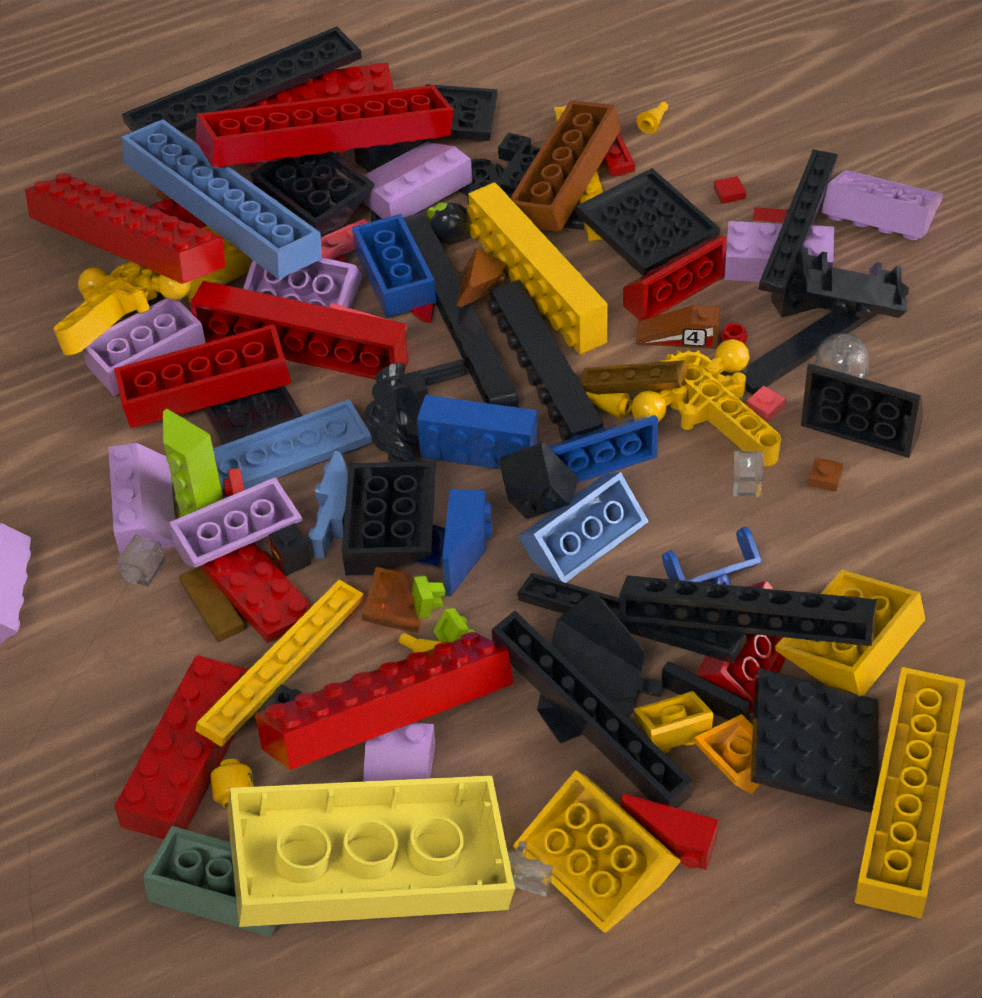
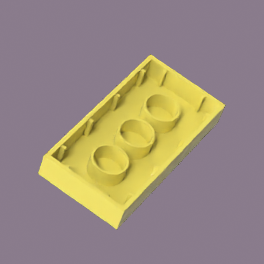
(367, 850)

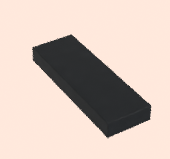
(716, 698)

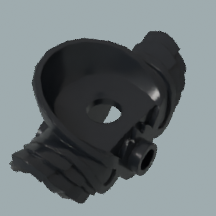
(394, 414)

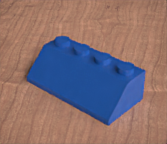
(609, 447)

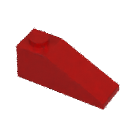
(682, 832)

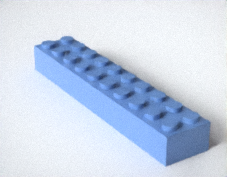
(222, 199)

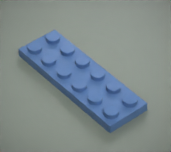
(293, 445)

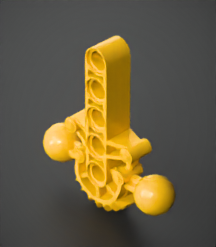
(109, 299)
(714, 399)

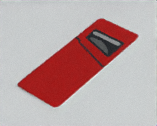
(769, 215)

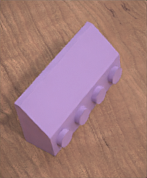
(140, 495)
(233, 523)
(13, 576)

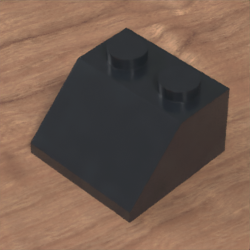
(537, 480)

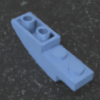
(332, 504)

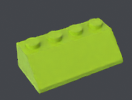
(190, 464)

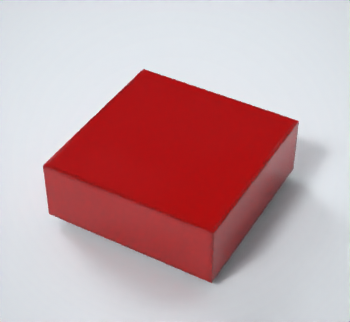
(729, 189)

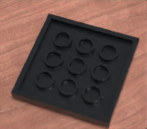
(647, 221)
(814, 740)

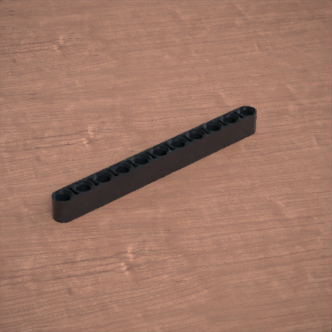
(462, 321)

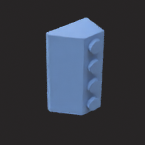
(585, 529)

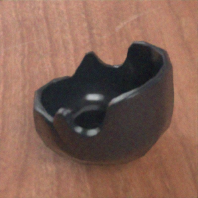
(450, 223)

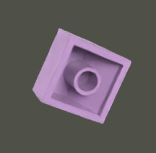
(400, 754)

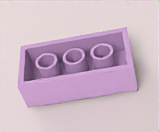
(752, 243)
(159, 331)

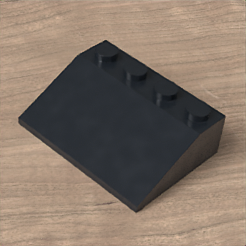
(315, 188)
(861, 410)
(388, 515)

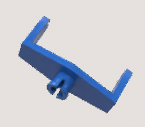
(719, 576)

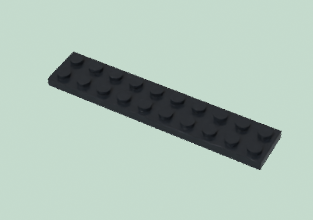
(249, 81)

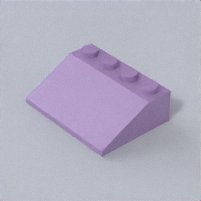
(417, 179)
(881, 204)
(318, 283)

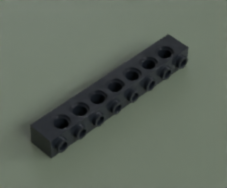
(748, 610)

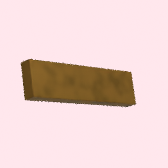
(633, 377)

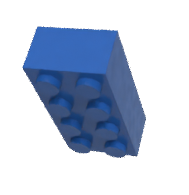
(394, 265)
(473, 431)

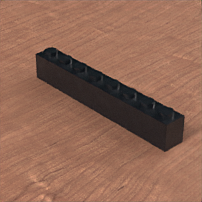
(543, 361)
(592, 713)

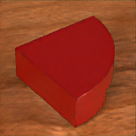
(424, 313)

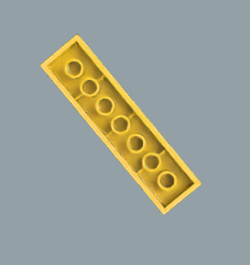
(544, 272)
(910, 793)

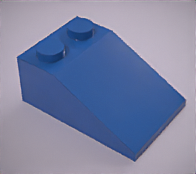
(464, 535)

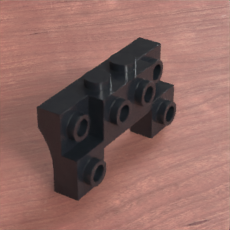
(520, 154)
(850, 290)

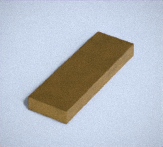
(211, 604)

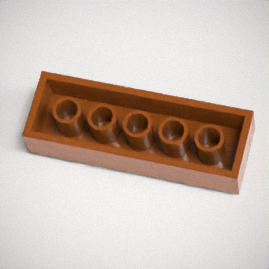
(566, 163)

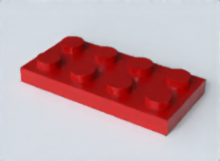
(258, 590)

